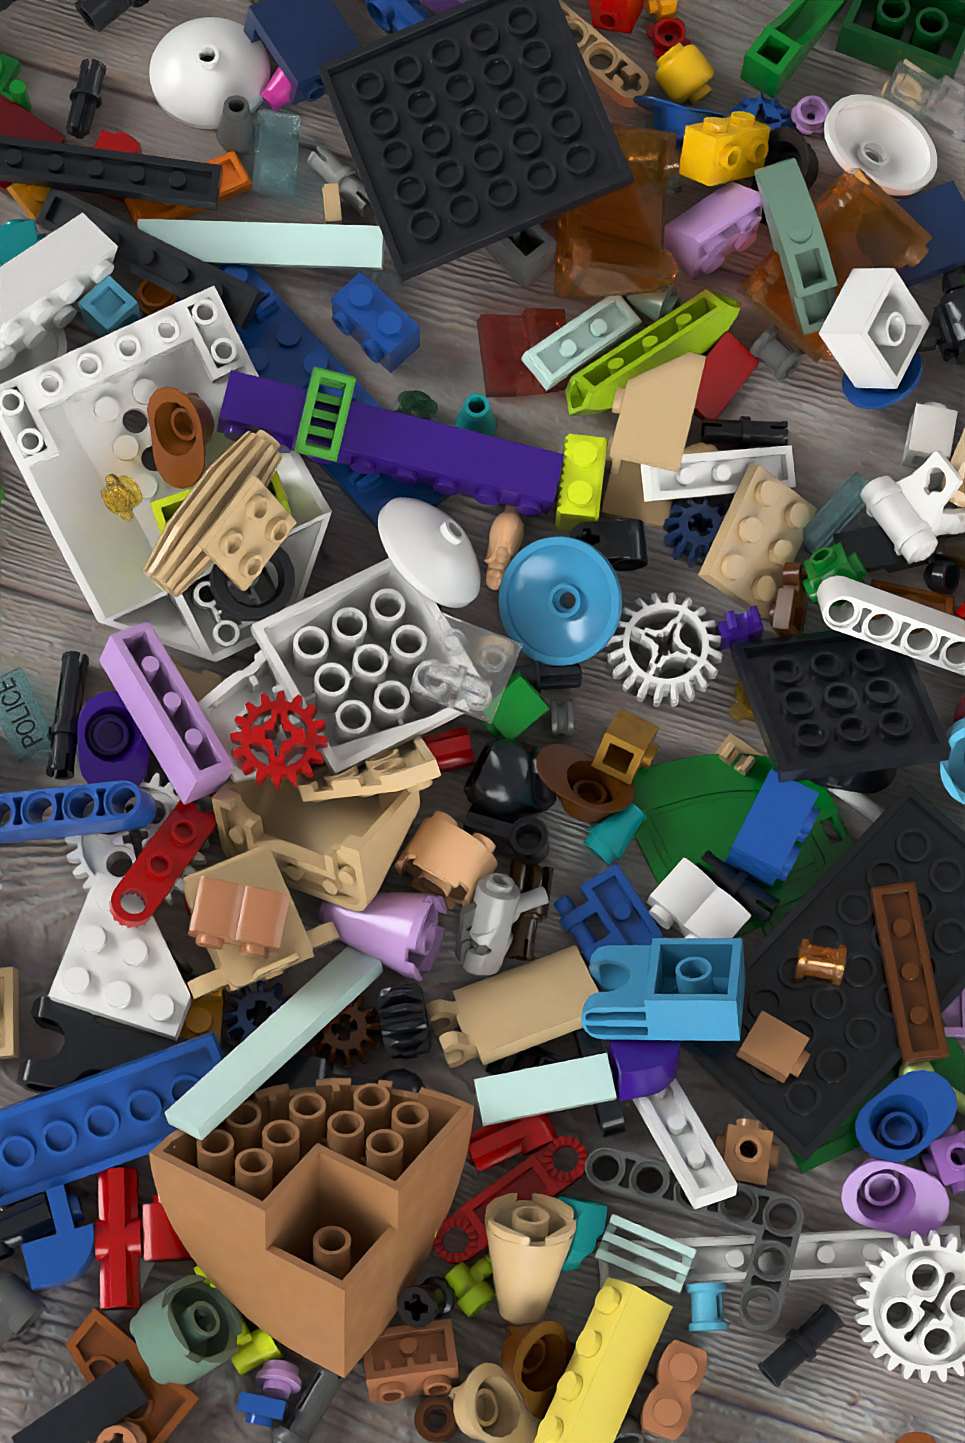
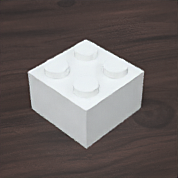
(874, 328)

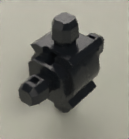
(948, 320)

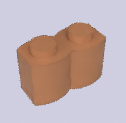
(238, 916)
(676, 1377)

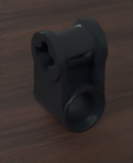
(618, 540)

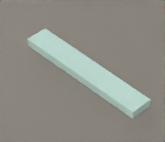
(273, 243)
(273, 1043)

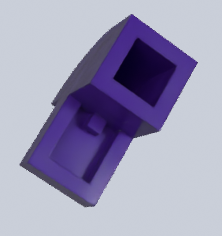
(643, 1066)

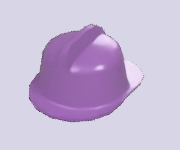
(894, 1198)

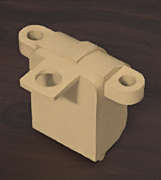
(233, 969)

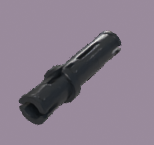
(67, 711)

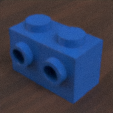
(375, 322)

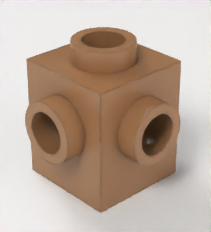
(764, 1153)

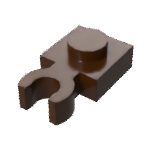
(790, 609)

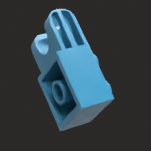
(667, 990)

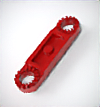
(163, 862)
(531, 1176)

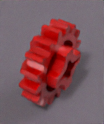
(296, 740)

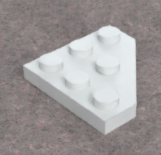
(121, 969)

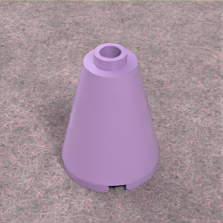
(394, 929)

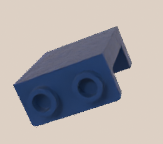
(300, 39)
(943, 216)

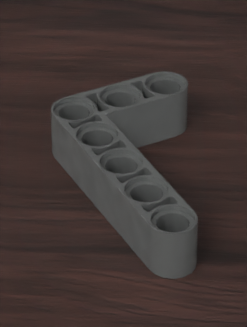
(754, 1223)

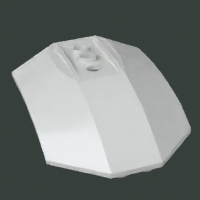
(71, 434)

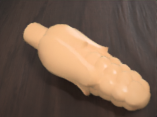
(503, 544)

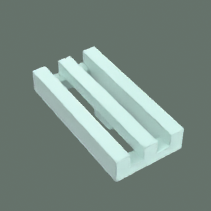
(681, 1268)

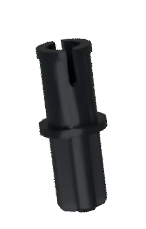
(85, 98)
(551, 677)

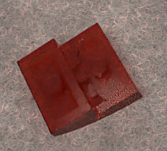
(503, 343)

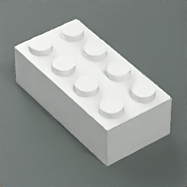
(48, 281)

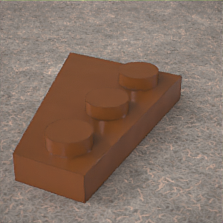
(104, 1344)

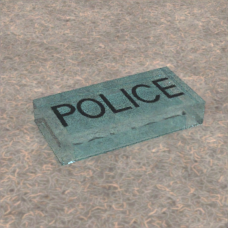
(22, 717)

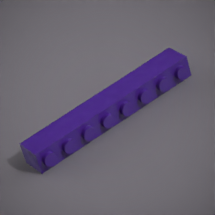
(399, 446)

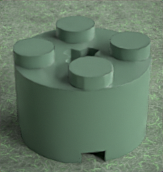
(186, 1331)

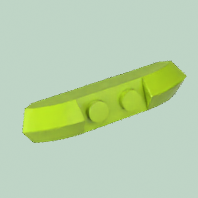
(688, 328)

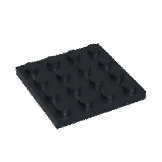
(837, 705)

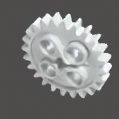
(100, 851)
(893, 1284)

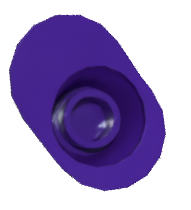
(110, 742)

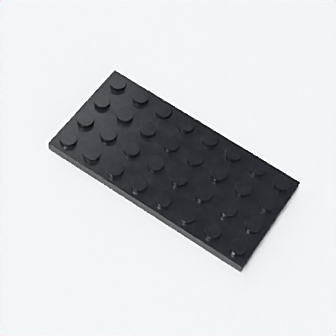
(851, 1023)

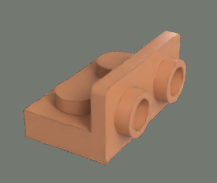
(412, 1362)

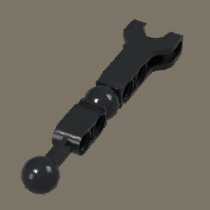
(96, 1048)

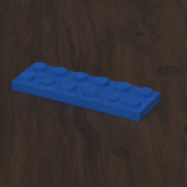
(97, 1119)

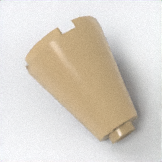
(527, 1252)

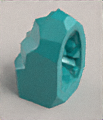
(590, 1225)

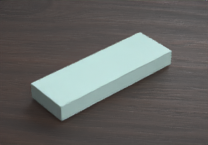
(581, 340)
(544, 1089)

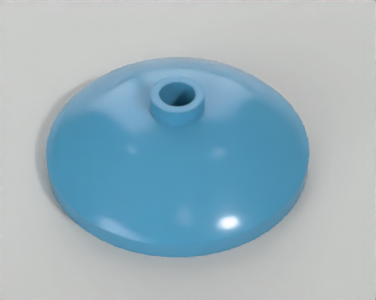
(535, 604)

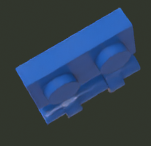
(617, 909)

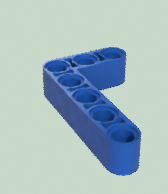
(68, 810)

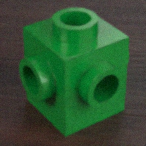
(832, 562)

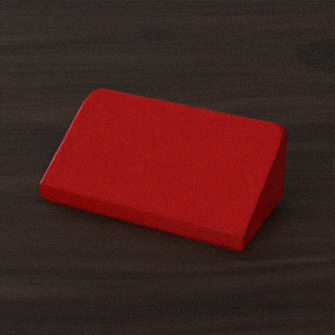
(723, 376)

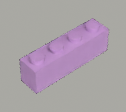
(166, 712)

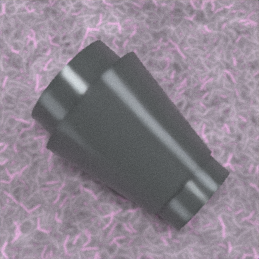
(236, 126)

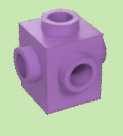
(938, 1163)

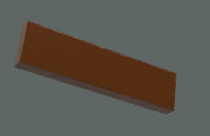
(909, 973)

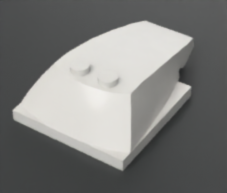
(349, 656)

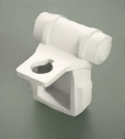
(917, 507)

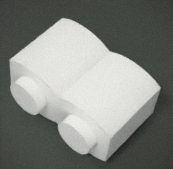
(696, 905)

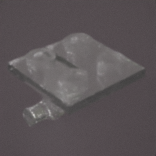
(465, 668)

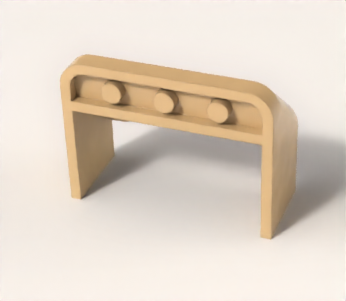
(650, 431)

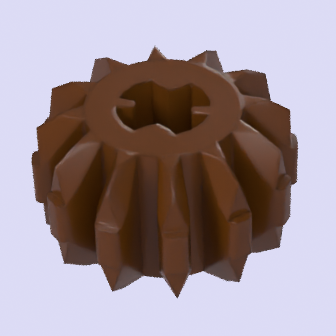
(358, 1039)

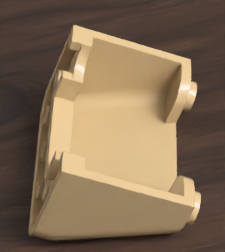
(321, 848)

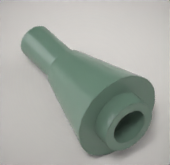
(655, 304)

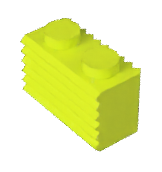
(580, 481)

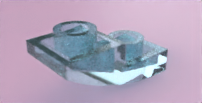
(276, 153)

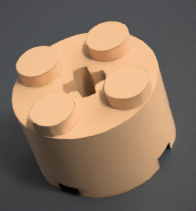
(447, 860)

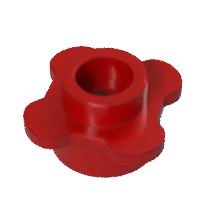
(665, 28)

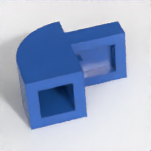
(65, 1255)

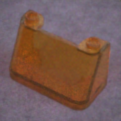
(860, 231)
(619, 239)

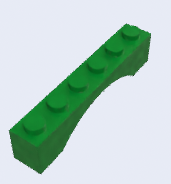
(787, 43)

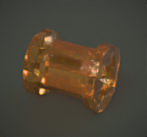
(820, 961)

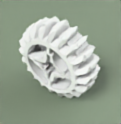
(679, 656)

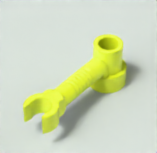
(254, 1346)

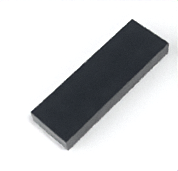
(90, 1409)

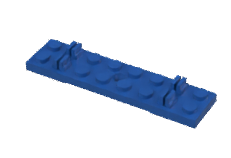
(287, 353)

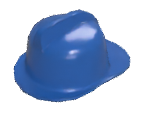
(674, 117)
(906, 1116)

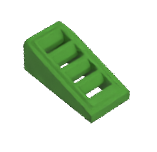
(333, 380)

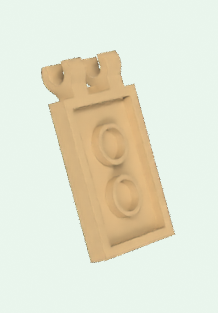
(513, 1009)

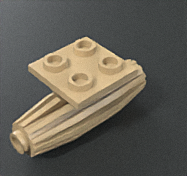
(224, 520)

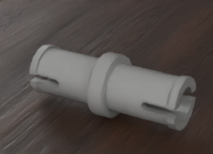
(346, 176)

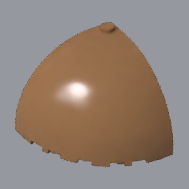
(317, 1206)

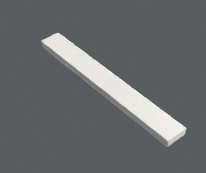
(728, 1257)

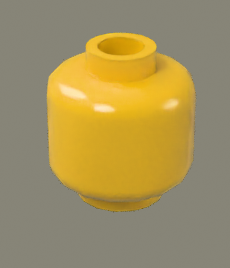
(684, 74)

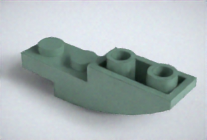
(799, 242)

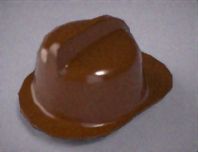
(582, 789)
(535, 1361)

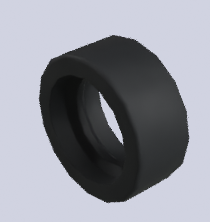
(245, 612)

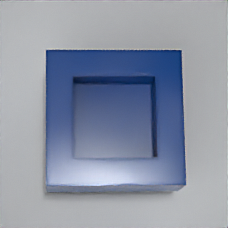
(261, 1409)

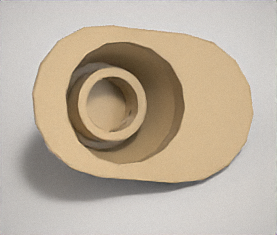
(492, 1408)

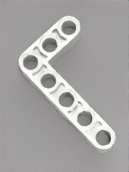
(895, 627)

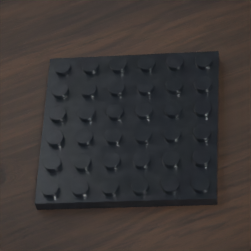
(473, 128)

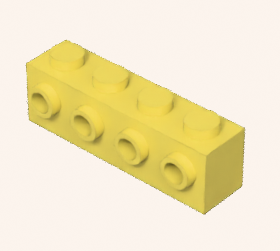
(605, 1366)

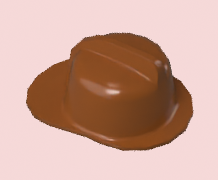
(179, 432)

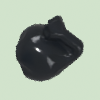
(508, 781)

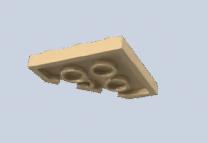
(396, 769)

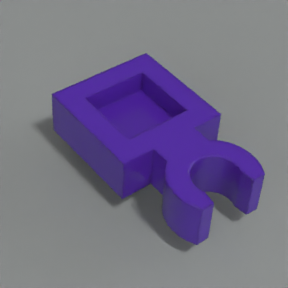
(739, 628)

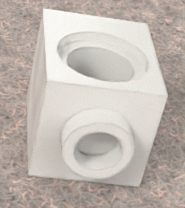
(929, 430)

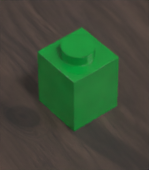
(517, 709)

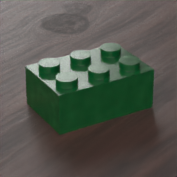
(915, 30)

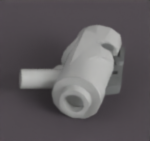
(488, 922)

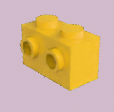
(724, 148)

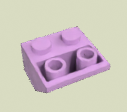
(714, 228)

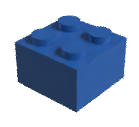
(768, 835)

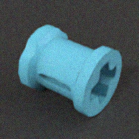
(706, 1307)

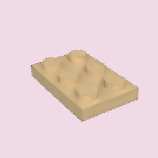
(756, 540)

